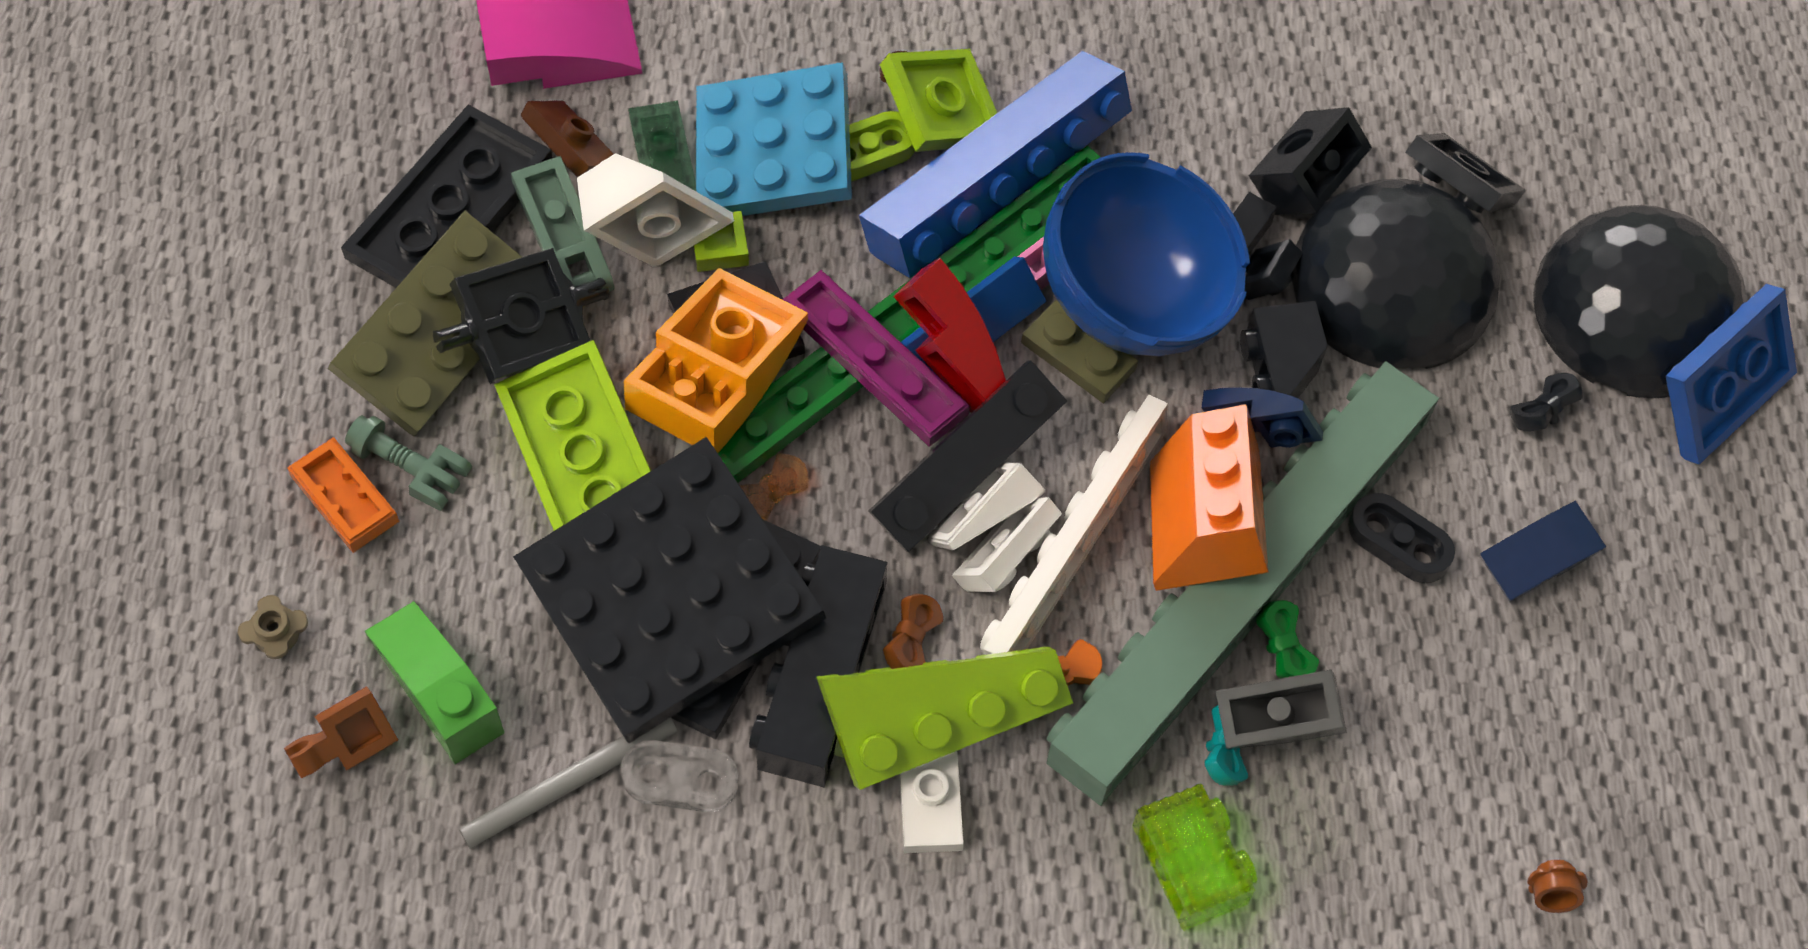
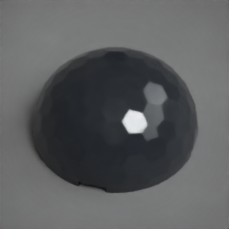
(1398, 274)
(1634, 295)

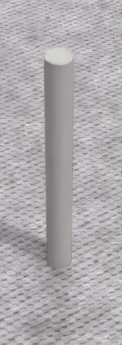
(556, 786)

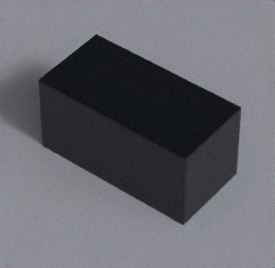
(1254, 218)

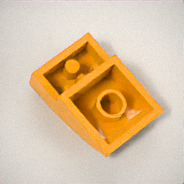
(714, 360)

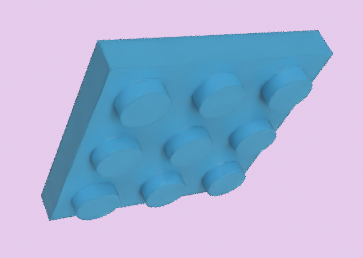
(774, 140)

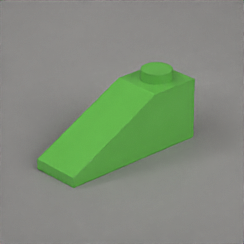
(437, 682)

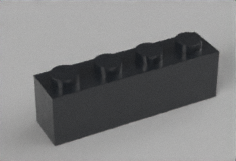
(798, 733)

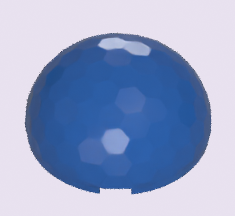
(1144, 255)

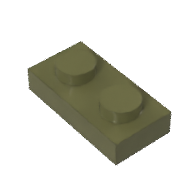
(1076, 354)

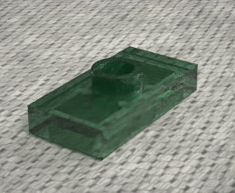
(662, 140)

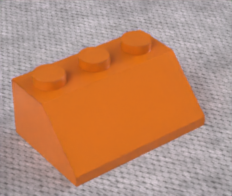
(1208, 502)

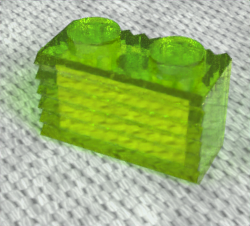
(1195, 856)

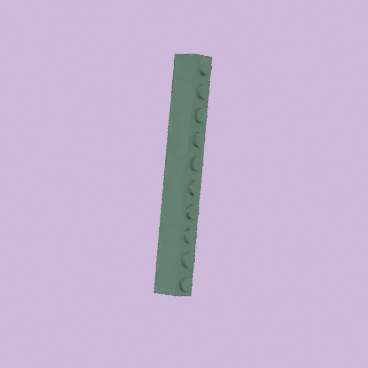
(1211, 619)

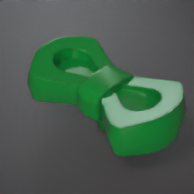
(1279, 623)

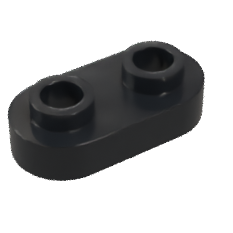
(1403, 536)

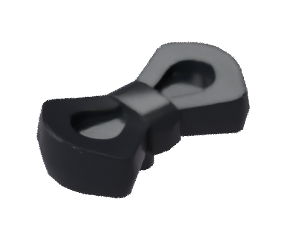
(1557, 393)

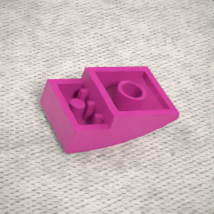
(558, 40)

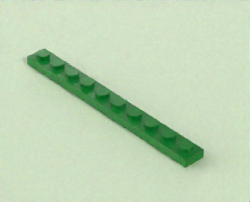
(822, 384)

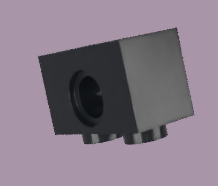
(1311, 161)

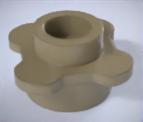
(277, 642)

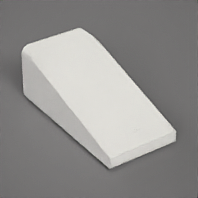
(994, 500)

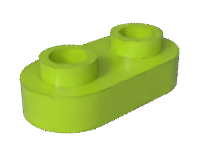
(868, 145)

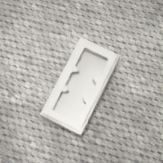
(932, 807)

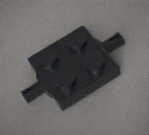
(519, 314)

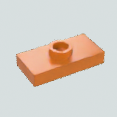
(343, 494)

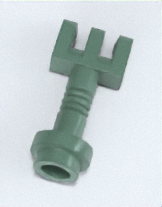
(368, 436)

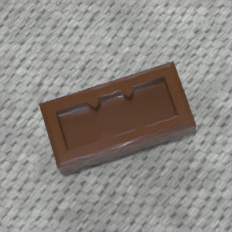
(566, 134)

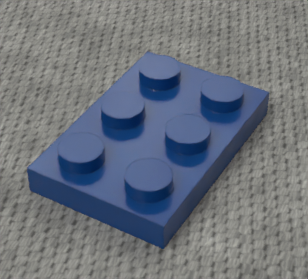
(1732, 373)

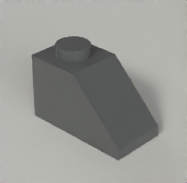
(1281, 711)

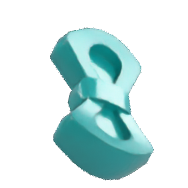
(1223, 764)

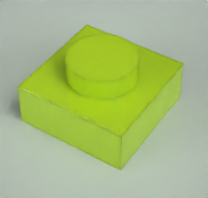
(723, 248)

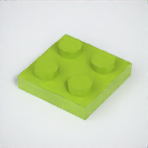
(938, 95)

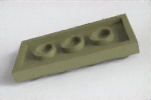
(394, 352)

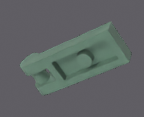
(557, 219)

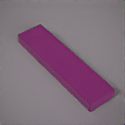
(878, 359)

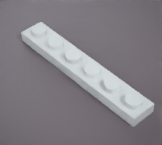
(1085, 521)

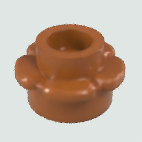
(1557, 886)

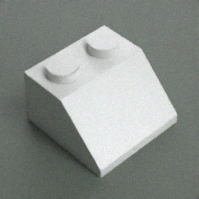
(645, 210)

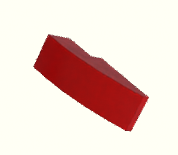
(958, 340)

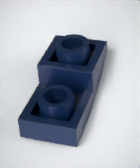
(1277, 416)
(1542, 551)

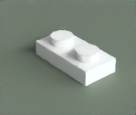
(995, 558)

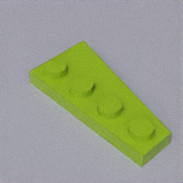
(926, 711)

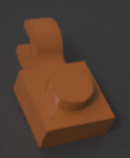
(351, 732)

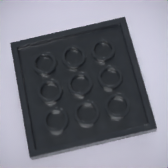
(669, 589)

